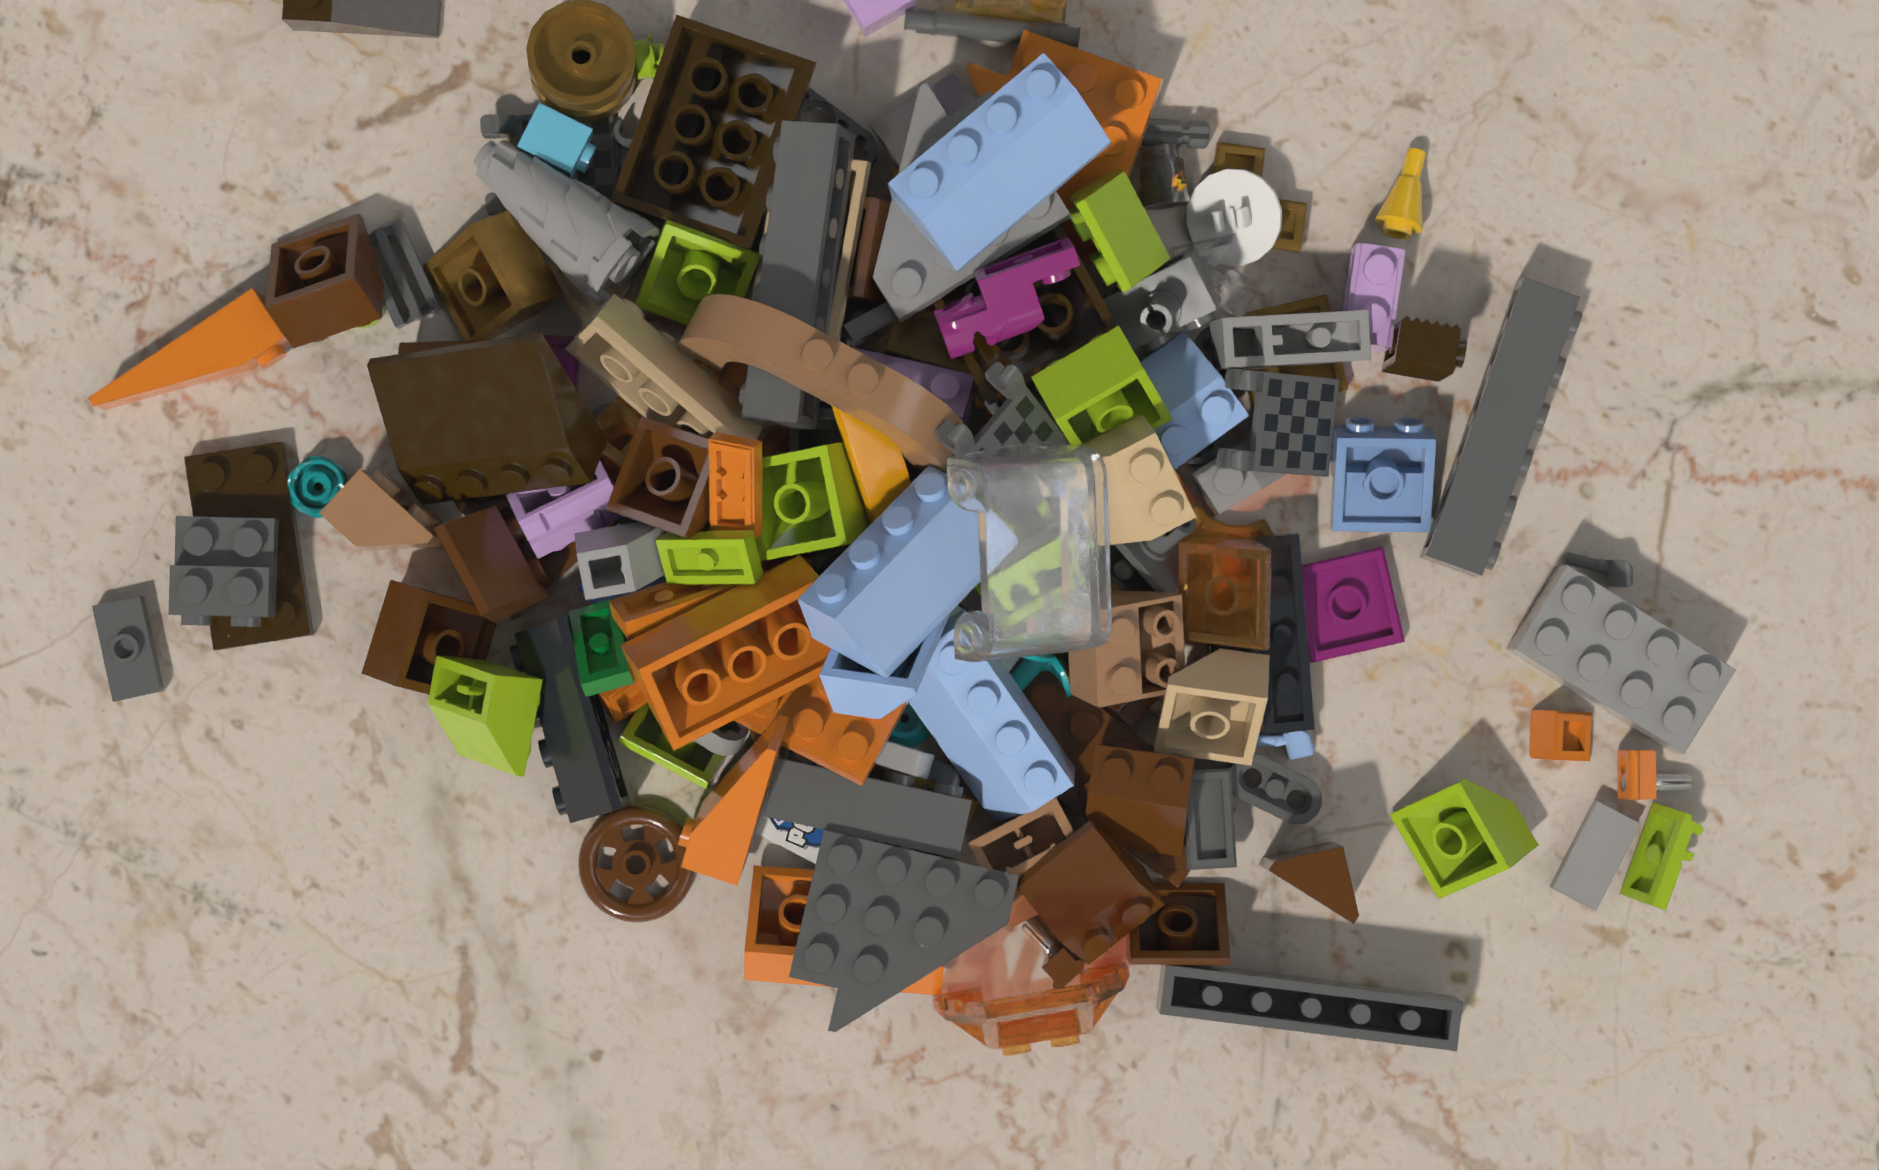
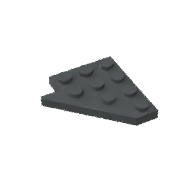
(890, 918)

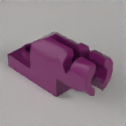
(1007, 297)

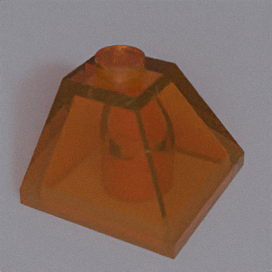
(1225, 591)

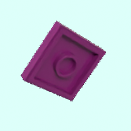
(1350, 605)

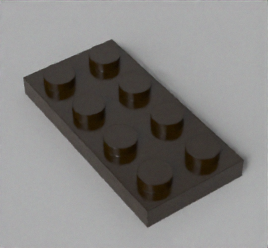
(254, 485)

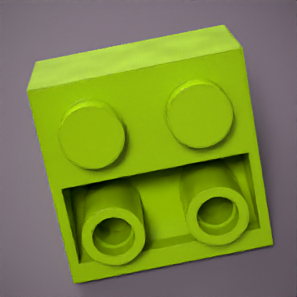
(1119, 230)
(486, 710)

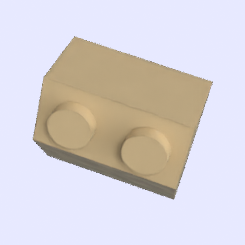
(1142, 484)
(1215, 707)

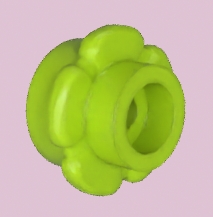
(647, 57)

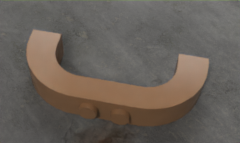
(755, 334)

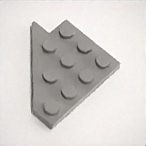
(908, 266)

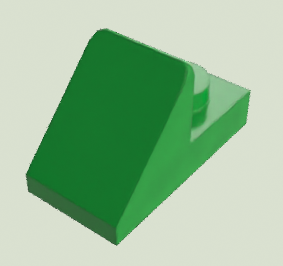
(599, 649)

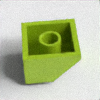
(1099, 389)
(809, 502)

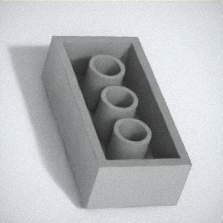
(1621, 659)

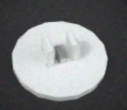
(1239, 205)

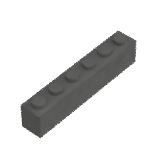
(800, 255)
(1501, 427)
(1310, 1005)

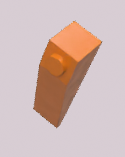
(219, 346)
(729, 816)

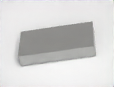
(1595, 855)

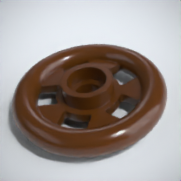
(598, 880)

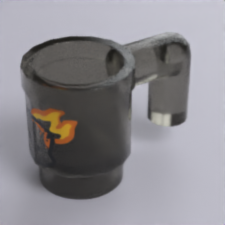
(1162, 178)

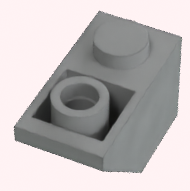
(618, 559)

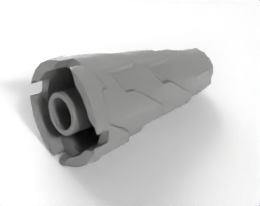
(568, 220)

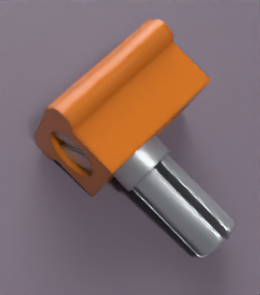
(1639, 779)

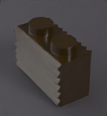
(1425, 350)

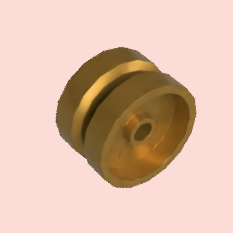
(561, 45)

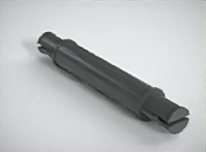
(986, 27)

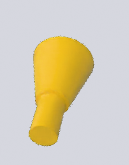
(1402, 209)

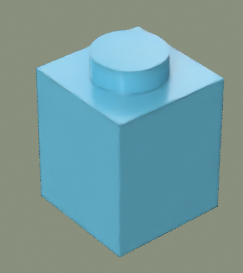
(558, 141)

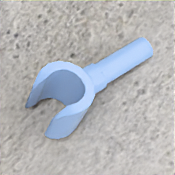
(1297, 743)

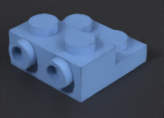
(1382, 476)

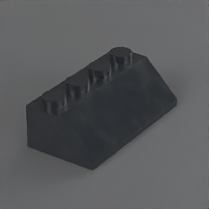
(573, 725)

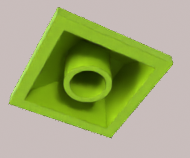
(1463, 835)

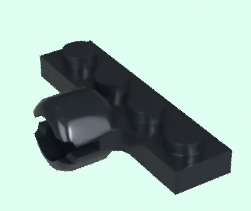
(1289, 684)

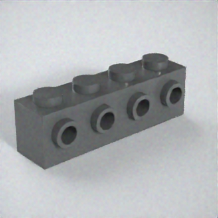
(879, 811)

